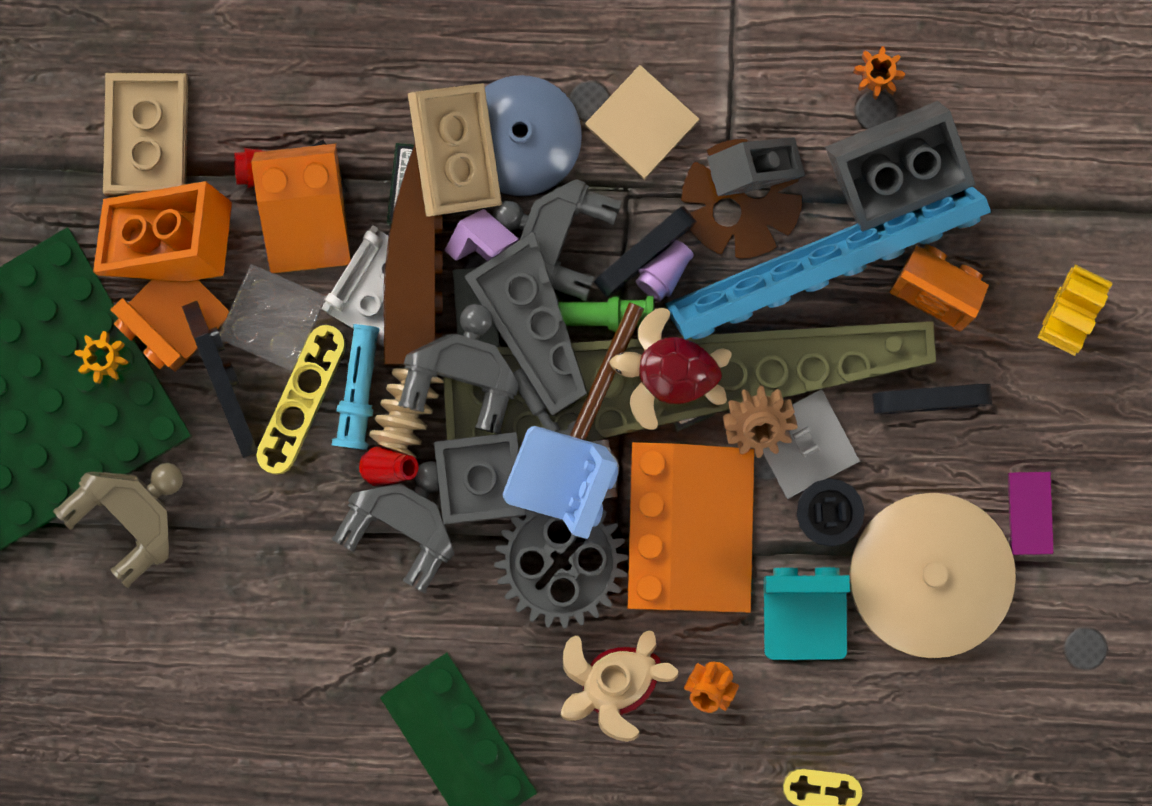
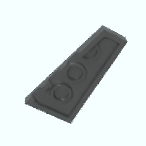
(529, 318)

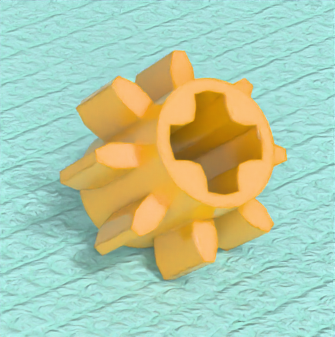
(89, 357)

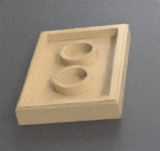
(145, 132)
(454, 149)

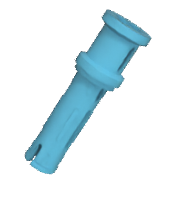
(355, 408)

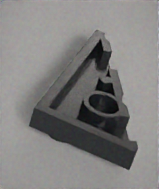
(222, 376)

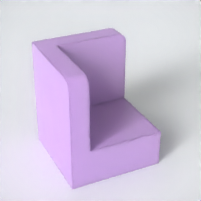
(480, 234)

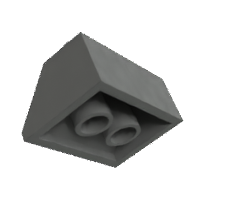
(901, 165)

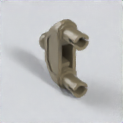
(135, 508)

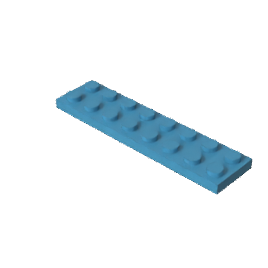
(818, 262)

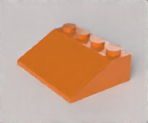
(690, 528)

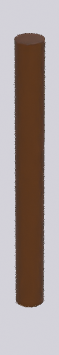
(606, 372)

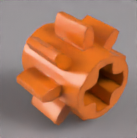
(879, 61)
(711, 687)

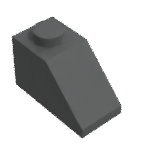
(755, 165)

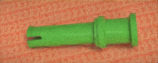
(602, 313)

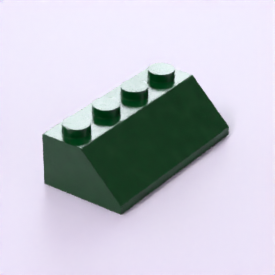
(457, 738)

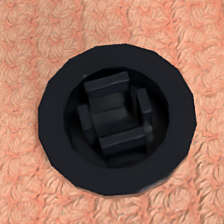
(830, 512)

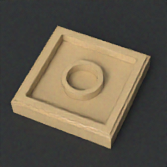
(642, 122)

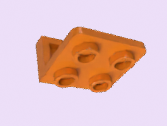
(160, 322)

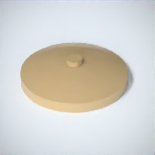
(932, 575)

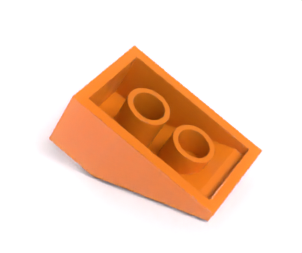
(301, 208)
(164, 234)
(940, 288)

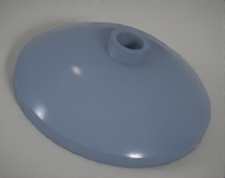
(553, 137)

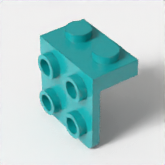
(805, 614)

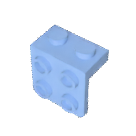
(562, 478)

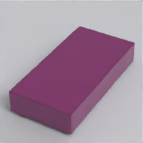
(1030, 513)

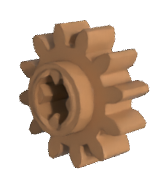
(760, 421)

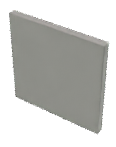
(816, 449)

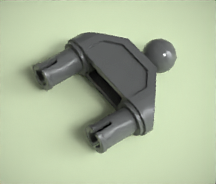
(551, 222)
(466, 361)
(408, 513)

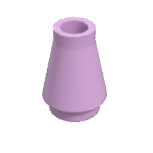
(663, 272)

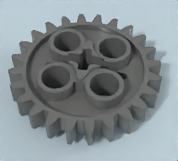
(590, 587)

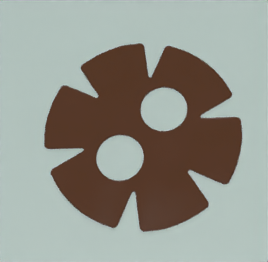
(751, 230)

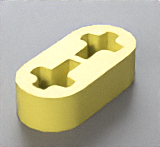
(822, 779)

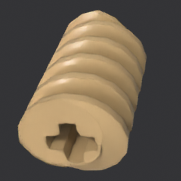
(401, 421)

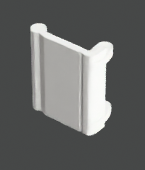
(359, 290)

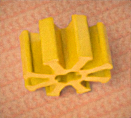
(1075, 310)

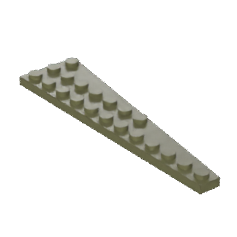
(780, 359)

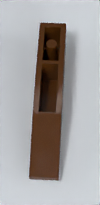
(411, 271)

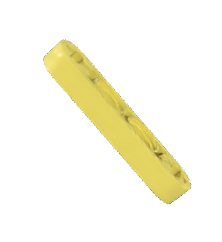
(295, 397)

